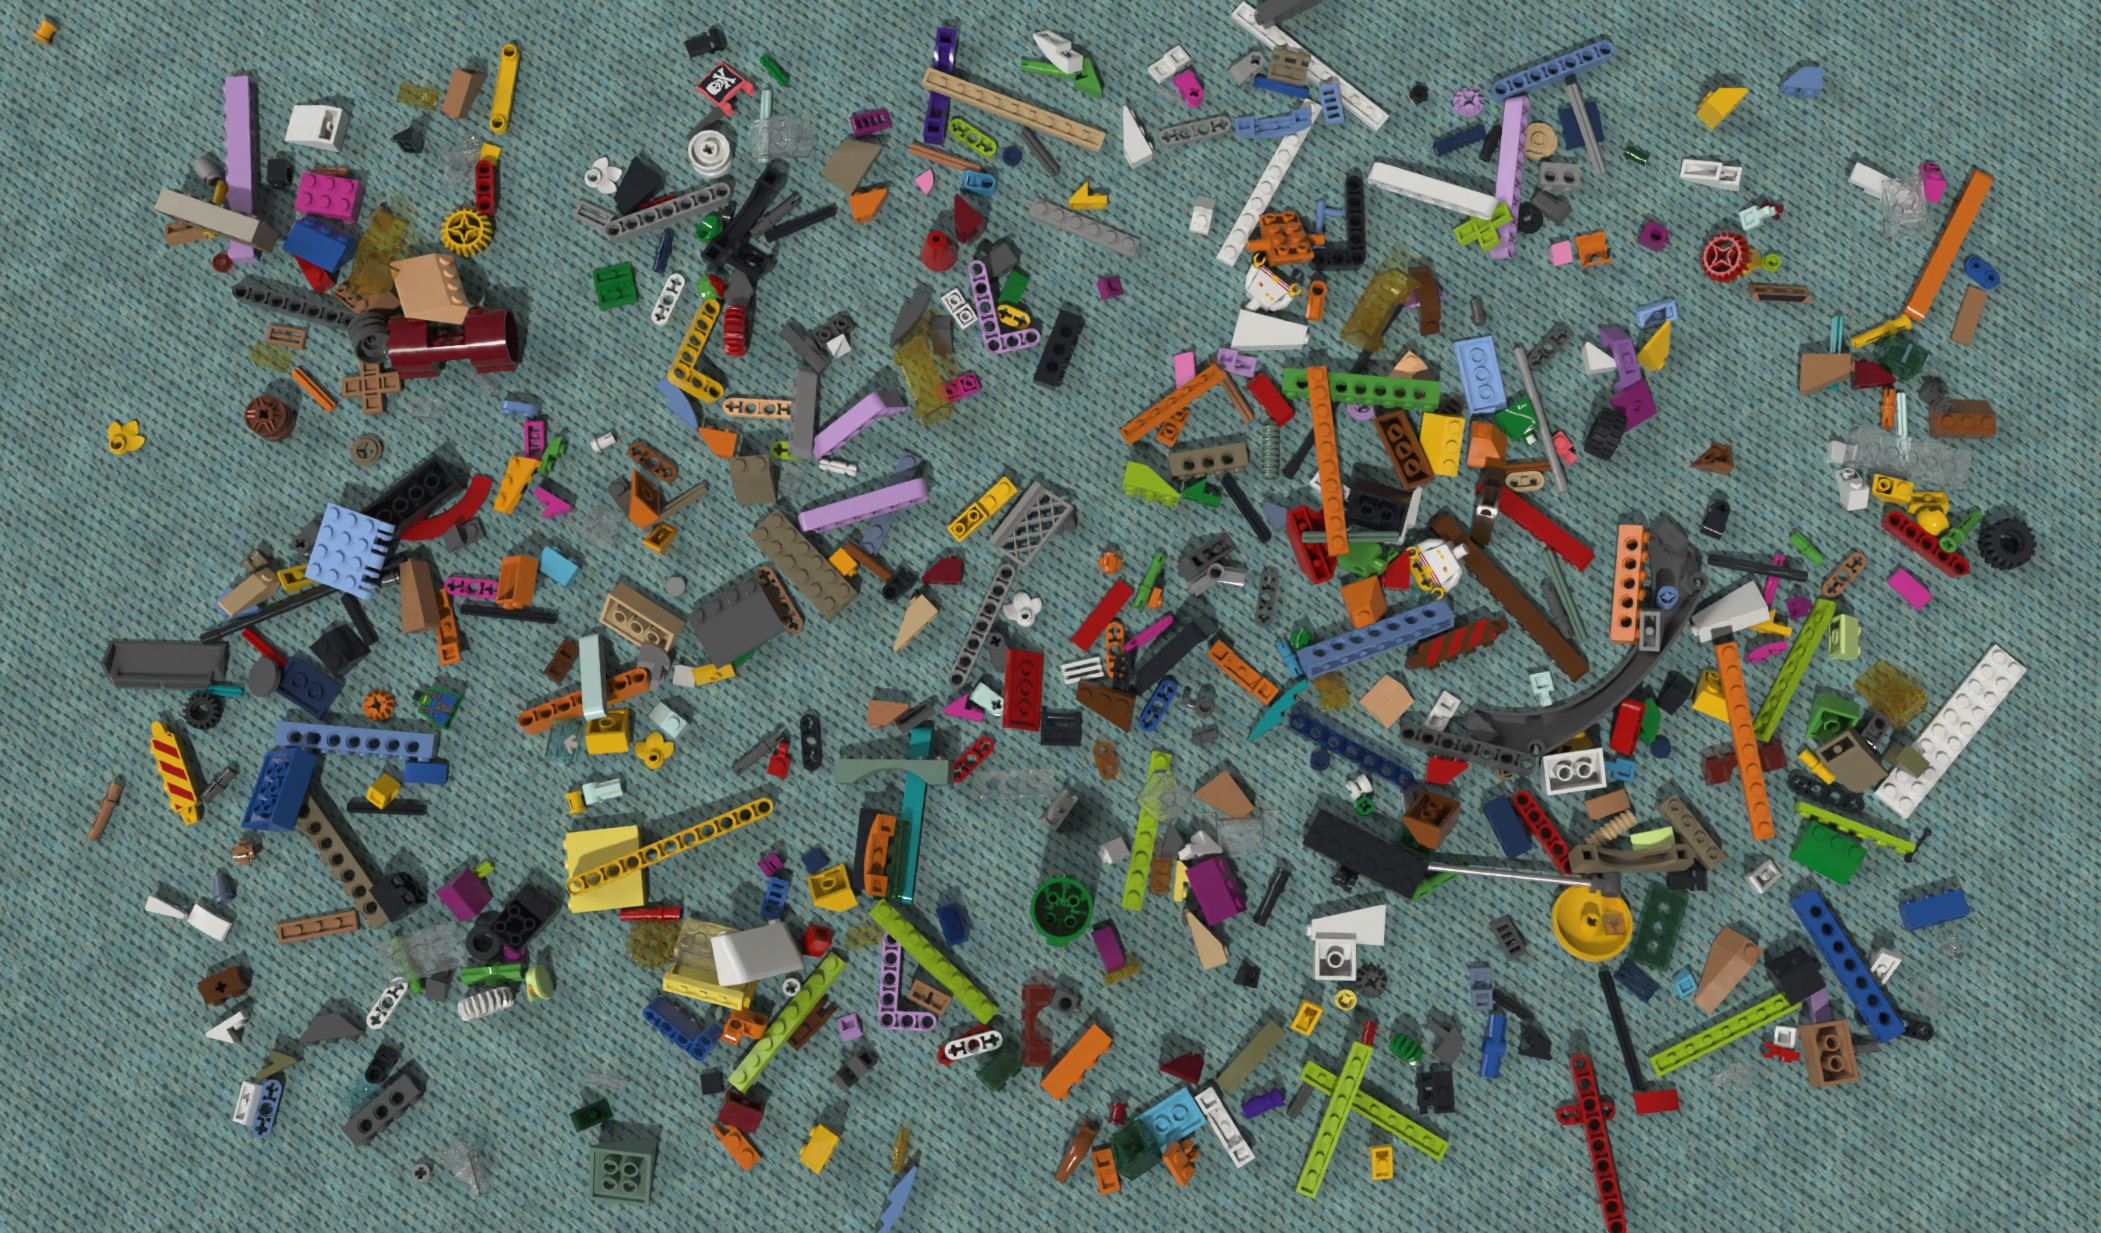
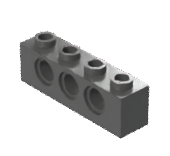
(356, 1129)

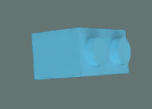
(557, 567)

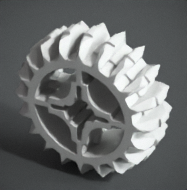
(485, 1003)

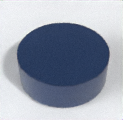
(1011, 156)
(1660, 748)
(1320, 761)

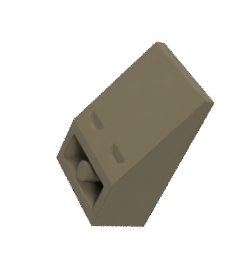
(1851, 760)

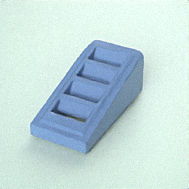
(1322, 89)

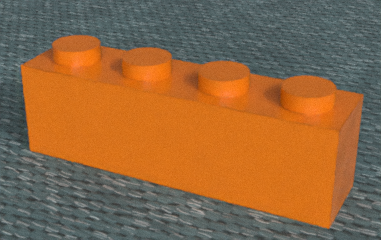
(1075, 1062)

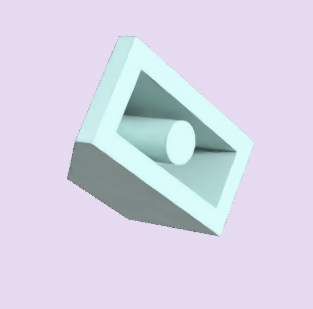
(669, 720)

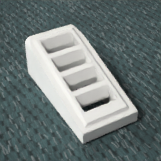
(159, 905)

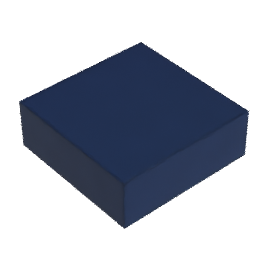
(814, 861)

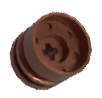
(279, 421)

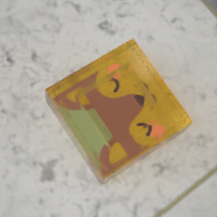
(1614, 924)

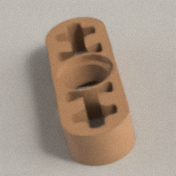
(1848, 561)

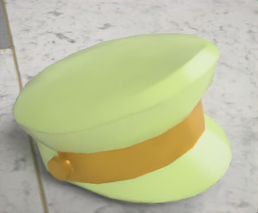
(539, 983)

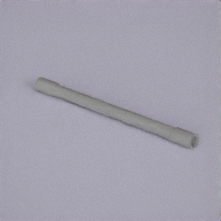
(1558, 476)

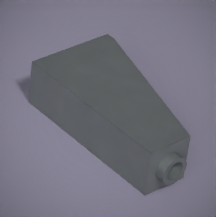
(1276, 11)

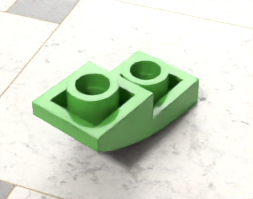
(554, 450)

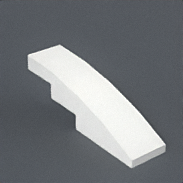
(1868, 179)

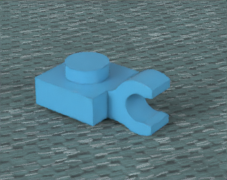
(1621, 769)

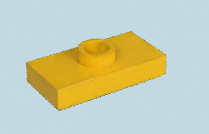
(709, 673)

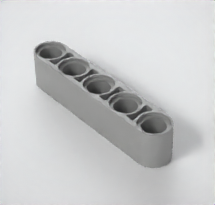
(802, 413)

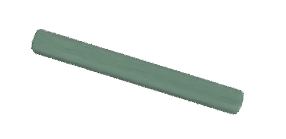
(1353, 536)
(1564, 596)

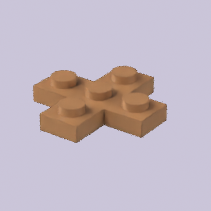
(371, 387)

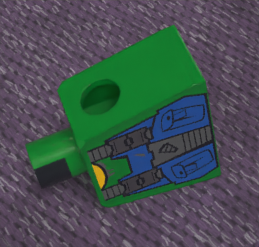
(438, 705)

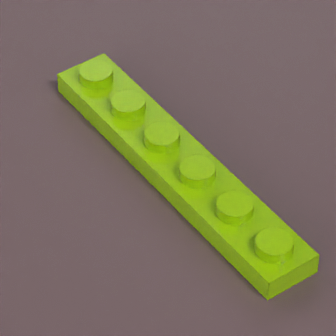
(1862, 832)

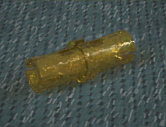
(900, 1150)

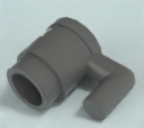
(1203, 707)

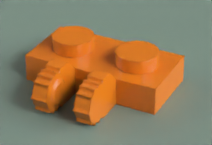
(1179, 1163)

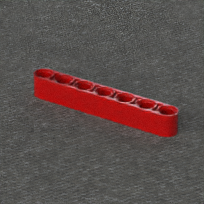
(1543, 529)

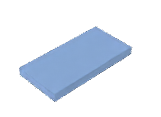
(1480, 376)

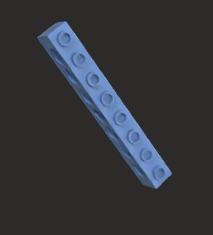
(1376, 638)
(287, 731)

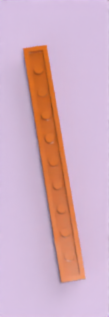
(1327, 461)
(1744, 740)

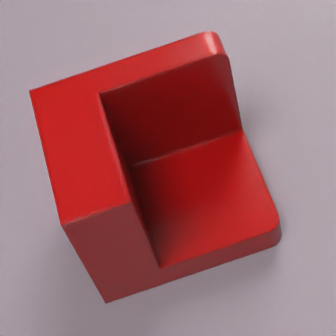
(816, 941)

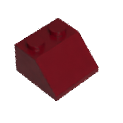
(967, 222)

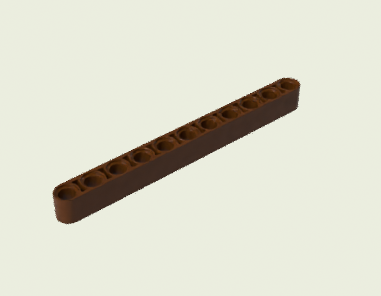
(1512, 600)

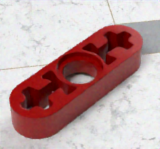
(985, 753)
(973, 1031)
(1571, 1120)

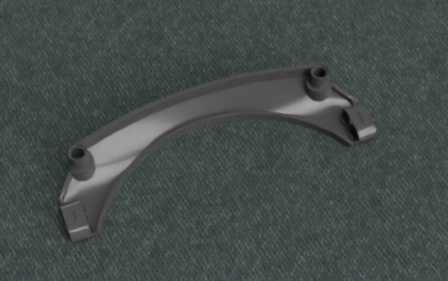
(1672, 565)

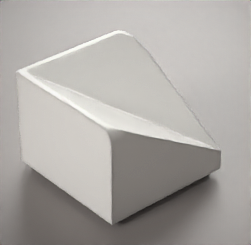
(838, 346)

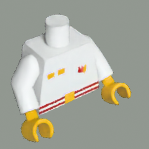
(1266, 289)
(1442, 562)

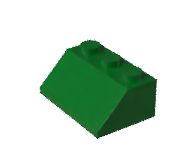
(1828, 852)

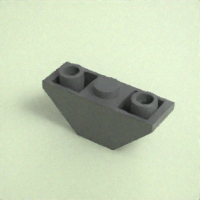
(331, 1028)

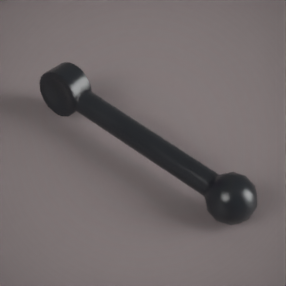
(1908, 858)

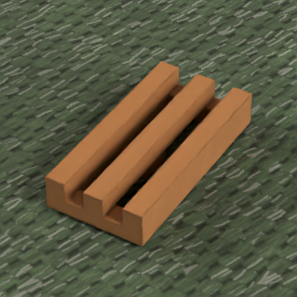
(302, 340)

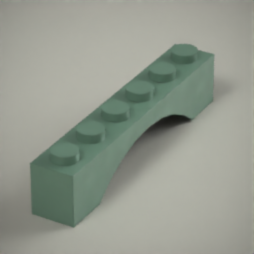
(855, 771)

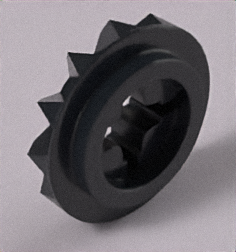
(1536, 219)

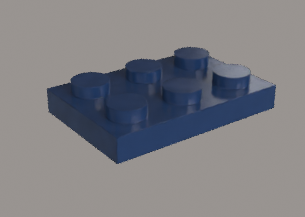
(308, 687)

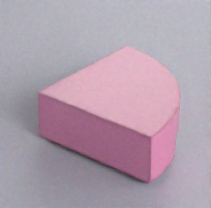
(925, 182)

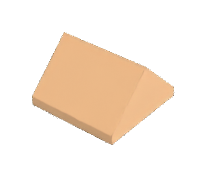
(1387, 701)

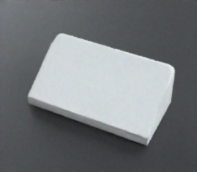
(247, 1103)

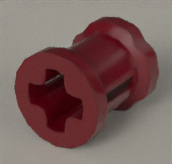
(1779, 208)
(1117, 1113)

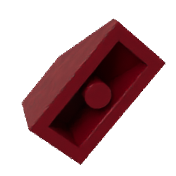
(1870, 376)
(945, 572)

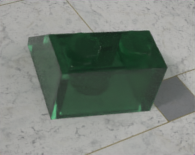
(999, 1069)
(1135, 1150)

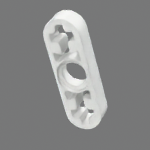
(678, 289)
(384, 1018)
(958, 1044)

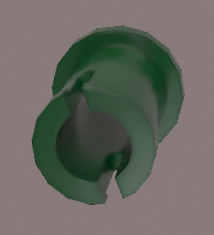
(1635, 155)

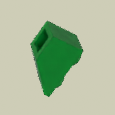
(1650, 722)

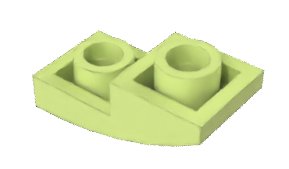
(1652, 839)

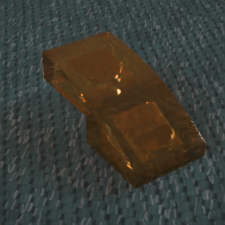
(1160, 876)

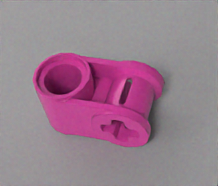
(1189, 86)

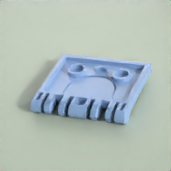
(347, 550)

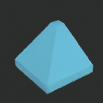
(1684, 983)

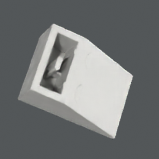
(317, 126)

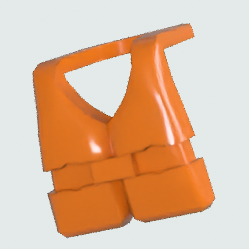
(1591, 245)

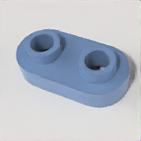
(510, 408)

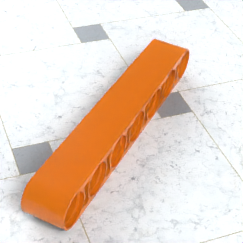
(574, 700)

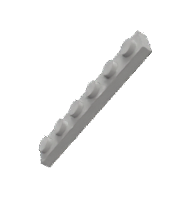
(1084, 228)

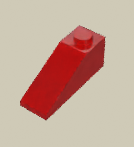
(316, 276)

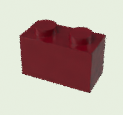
(740, 1112)

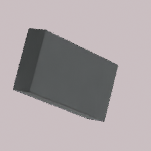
(915, 717)

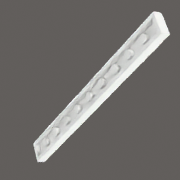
(1317, 71)
(1265, 190)

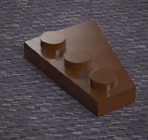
(1107, 702)

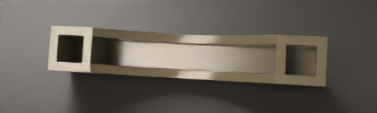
(1602, 860)

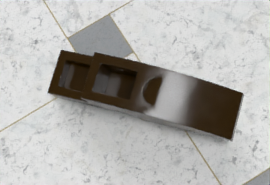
(1487, 505)

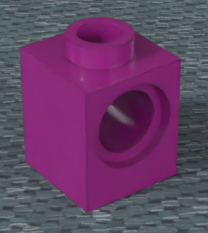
(1653, 229)

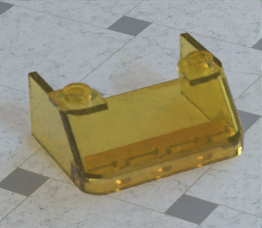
(371, 264)
(1376, 307)
(923, 381)

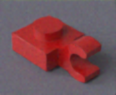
(779, 764)
(1784, 1054)

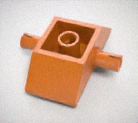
(1284, 239)

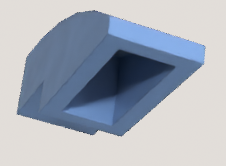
(678, 403)

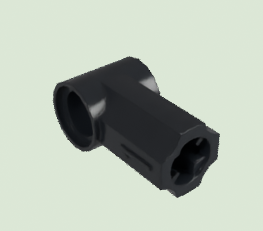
(708, 43)
(1693, 880)

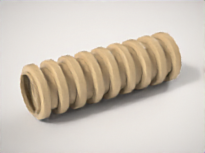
(1612, 829)

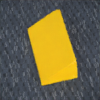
(1923, 500)

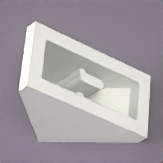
(1596, 360)

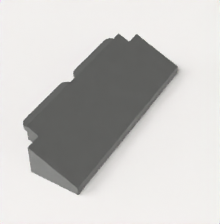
(164, 664)

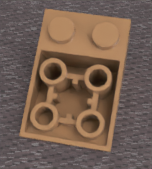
(379, 303)

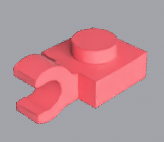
(1562, 448)

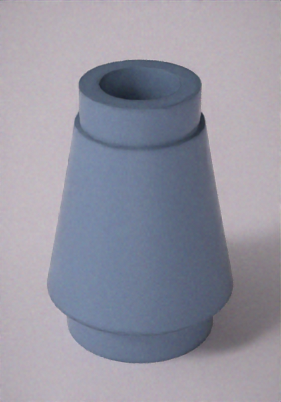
(221, 890)

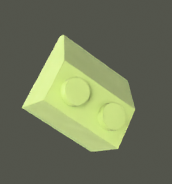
(1843, 638)

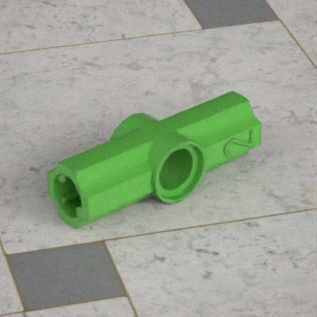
(493, 973)

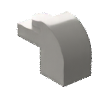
(654, 662)

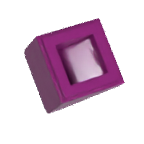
(1109, 287)

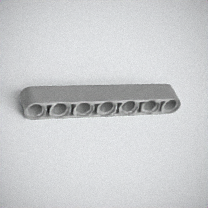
(676, 205)
(982, 616)

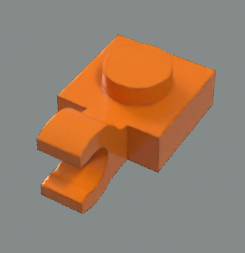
(1155, 600)

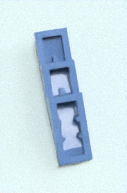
(898, 1198)

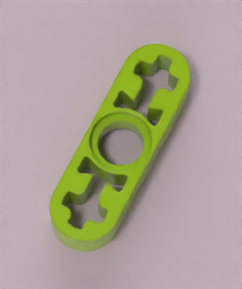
(974, 146)

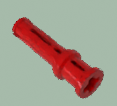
(661, 912)

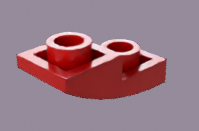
(1656, 1101)

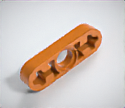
(1110, 665)

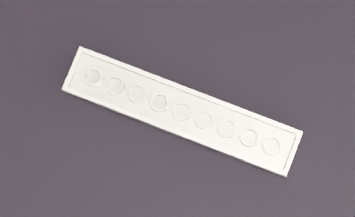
(1952, 729)

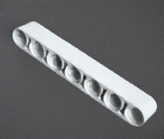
(1432, 191)

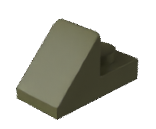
(1906, 759)
(281, 1060)

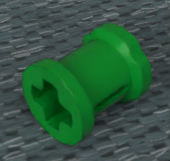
(1359, 810)

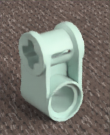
(986, 698)

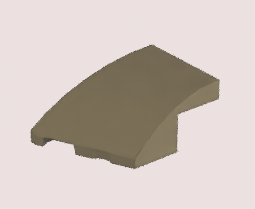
(851, 164)

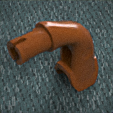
(1077, 1151)

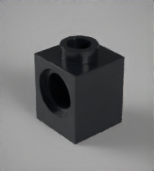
(279, 173)

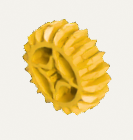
(482, 233)

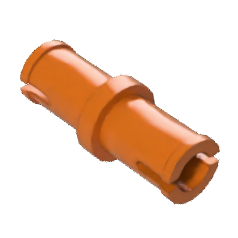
(1888, 408)

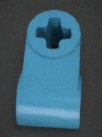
(974, 182)

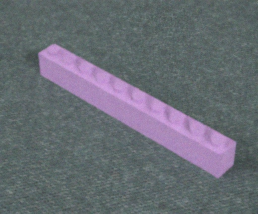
(241, 157)

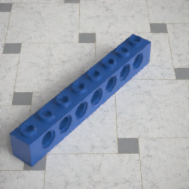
(1894, 1024)

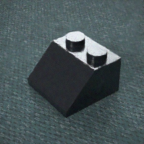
(340, 650)
(1795, 975)

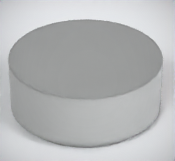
(675, 586)

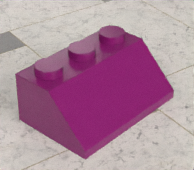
(1216, 889)

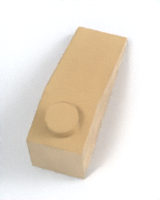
(250, 592)
(917, 617)
(1208, 946)

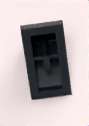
(1675, 694)

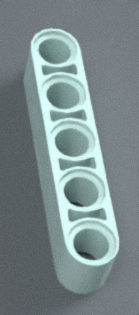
(593, 677)

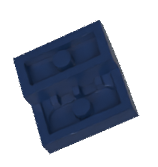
(1571, 130)

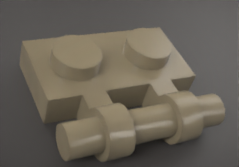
(1288, 72)

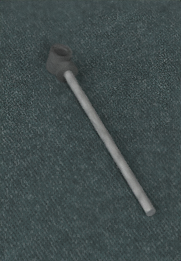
(1608, 884)

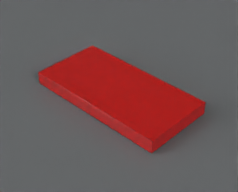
(1022, 690)

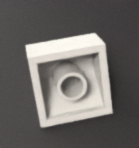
(1334, 959)

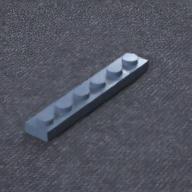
(881, 524)

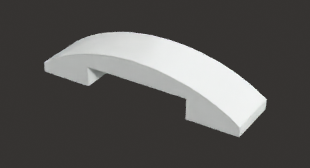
(1224, 1127)

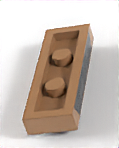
(1779, 293)

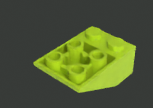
(1143, 481)

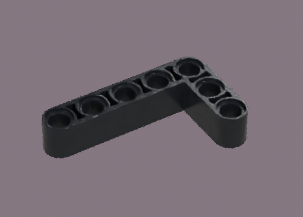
(1351, 232)
(1172, 653)

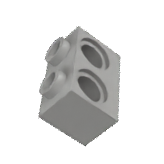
(1557, 172)

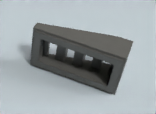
(1505, 949)

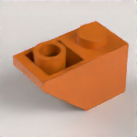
(867, 205)
(721, 443)

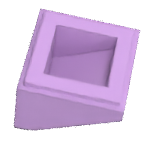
(849, 1027)

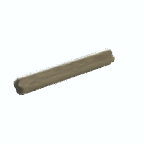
(679, 504)

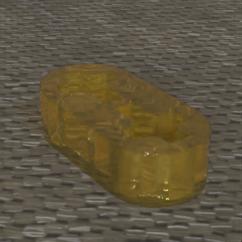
(862, 932)
(1121, 974)

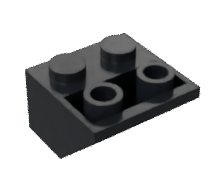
(398, 895)

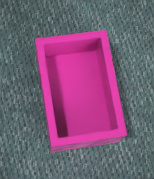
(329, 197)

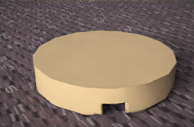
(1540, 141)

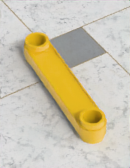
(505, 89)

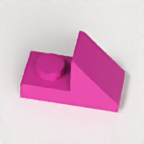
(555, 507)
(958, 709)

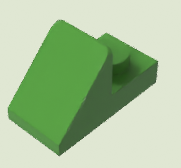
(1089, 82)

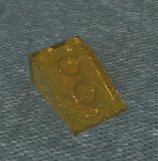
(1891, 695)

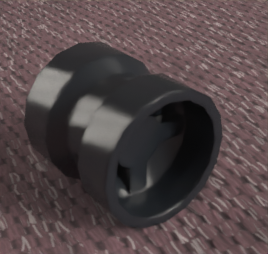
(1340, 878)

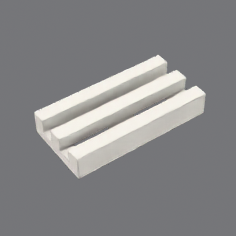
(1097, 667)

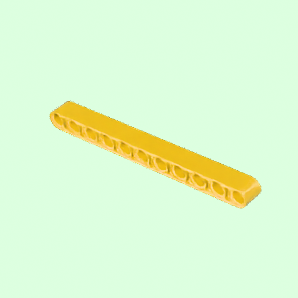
(659, 846)

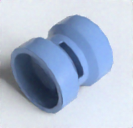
(1668, 594)

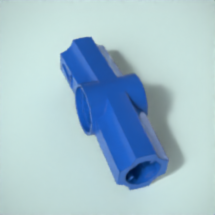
(1493, 1046)

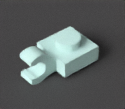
(1754, 216)
(1542, 684)

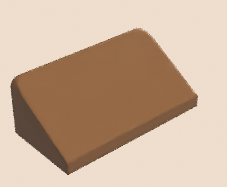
(181, 233)

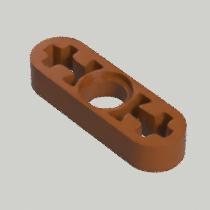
(667, 466)

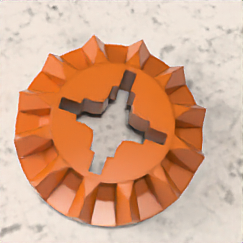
(385, 709)

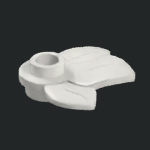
(606, 176)
(1022, 606)

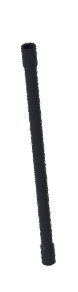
(1296, 462)
(219, 633)

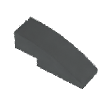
(910, 317)

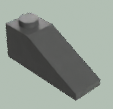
(997, 264)
(1205, 556)

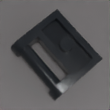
(1060, 735)

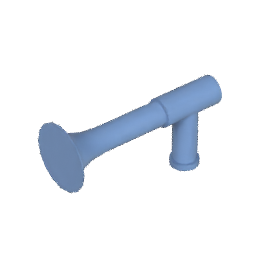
(1320, 217)

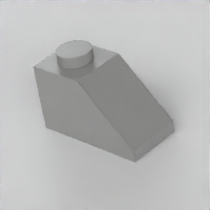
(1651, 629)

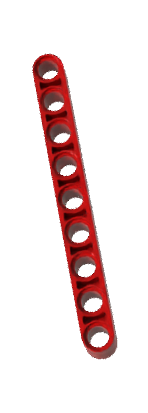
(1603, 1152)

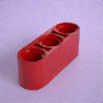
(482, 181)
(1270, 398)
(1628, 726)

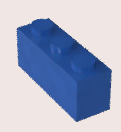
(1933, 910)

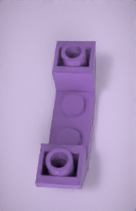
(1624, 356)

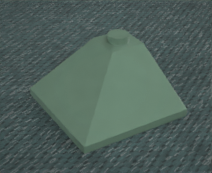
(622, 1172)

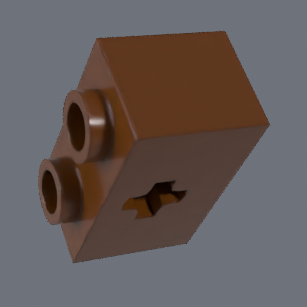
(212, 987)

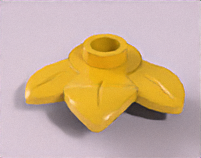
(127, 435)
(654, 747)

